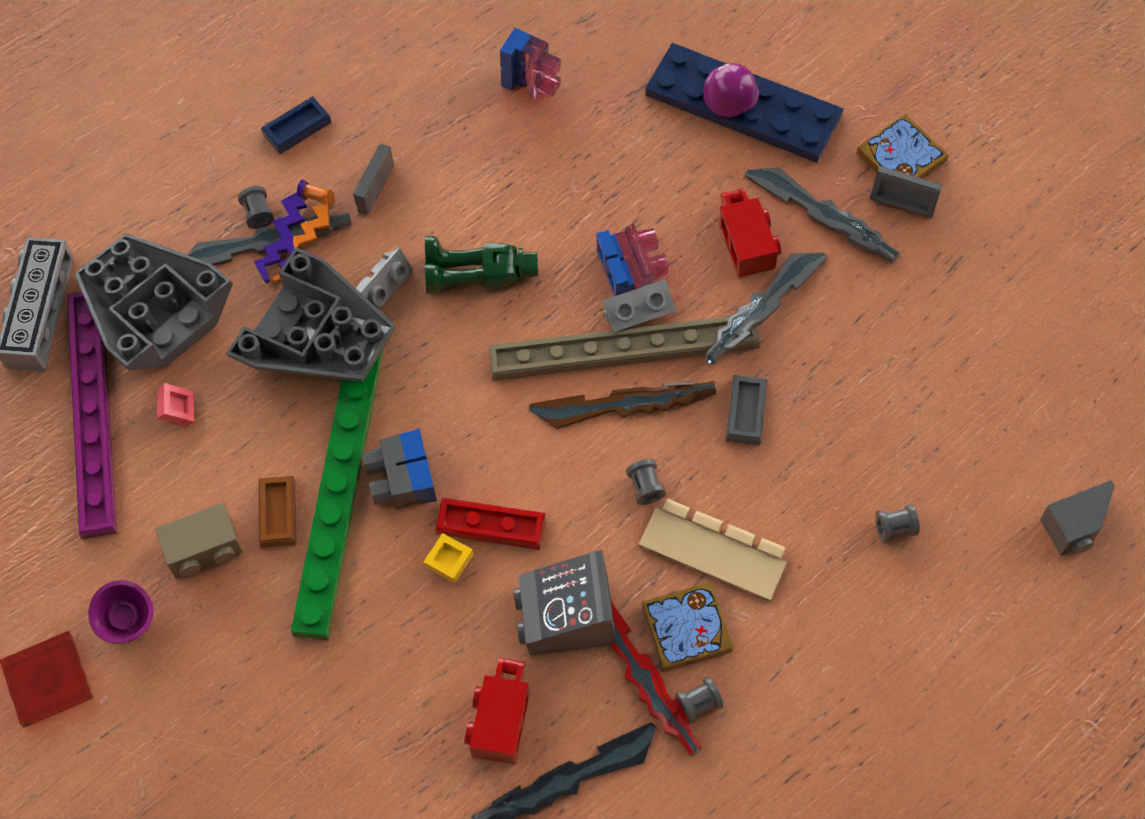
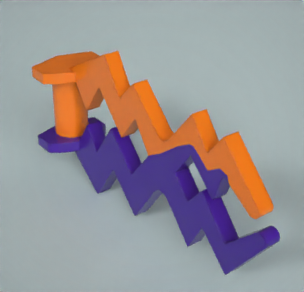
(288, 242)

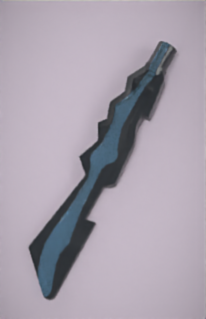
(565, 779)

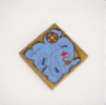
(903, 149)
(687, 626)

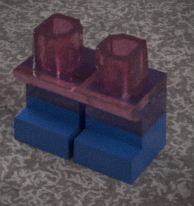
(528, 63)
(626, 259)

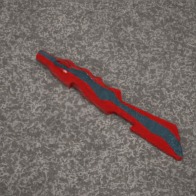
(651, 686)

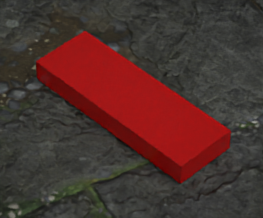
(490, 523)

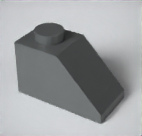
(1078, 518)

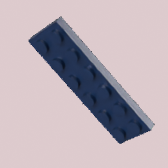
(779, 118)

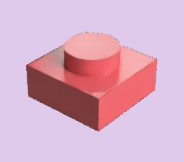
(175, 405)

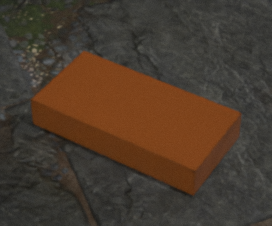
(277, 511)

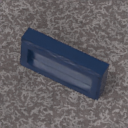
(296, 125)

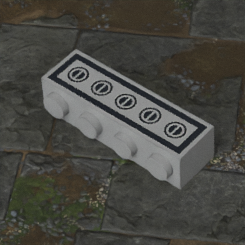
(35, 303)

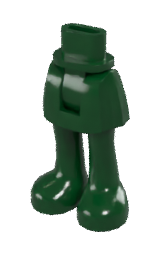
(499, 266)

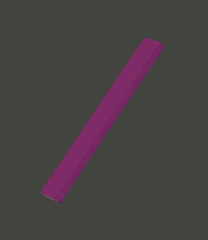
(91, 422)

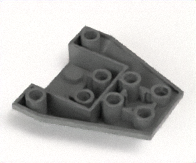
(151, 300)
(315, 326)

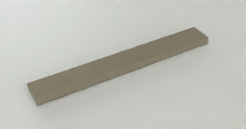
(609, 348)

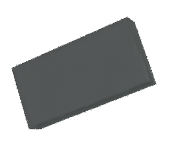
(373, 179)
(905, 191)
(746, 410)

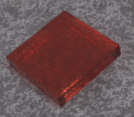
(46, 679)

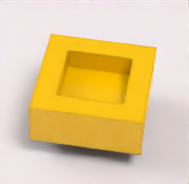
(448, 558)

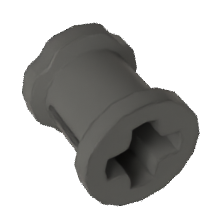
(255, 206)
(646, 481)
(897, 523)
(700, 700)

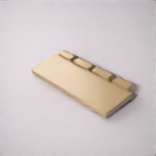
(708, 552)

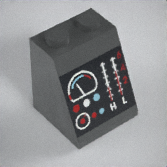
(566, 606)

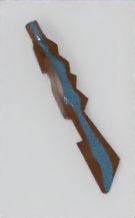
(623, 401)

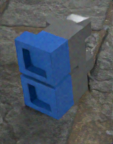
(406, 470)

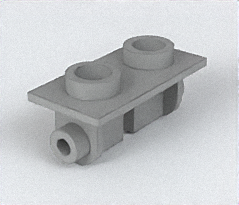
(386, 277)
(638, 305)

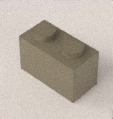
(199, 541)

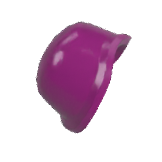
(730, 90)
(120, 612)

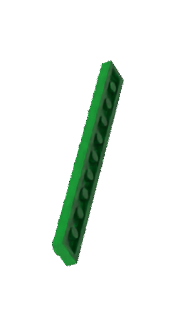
(335, 507)

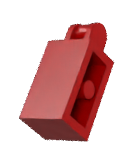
(748, 233)
(499, 714)

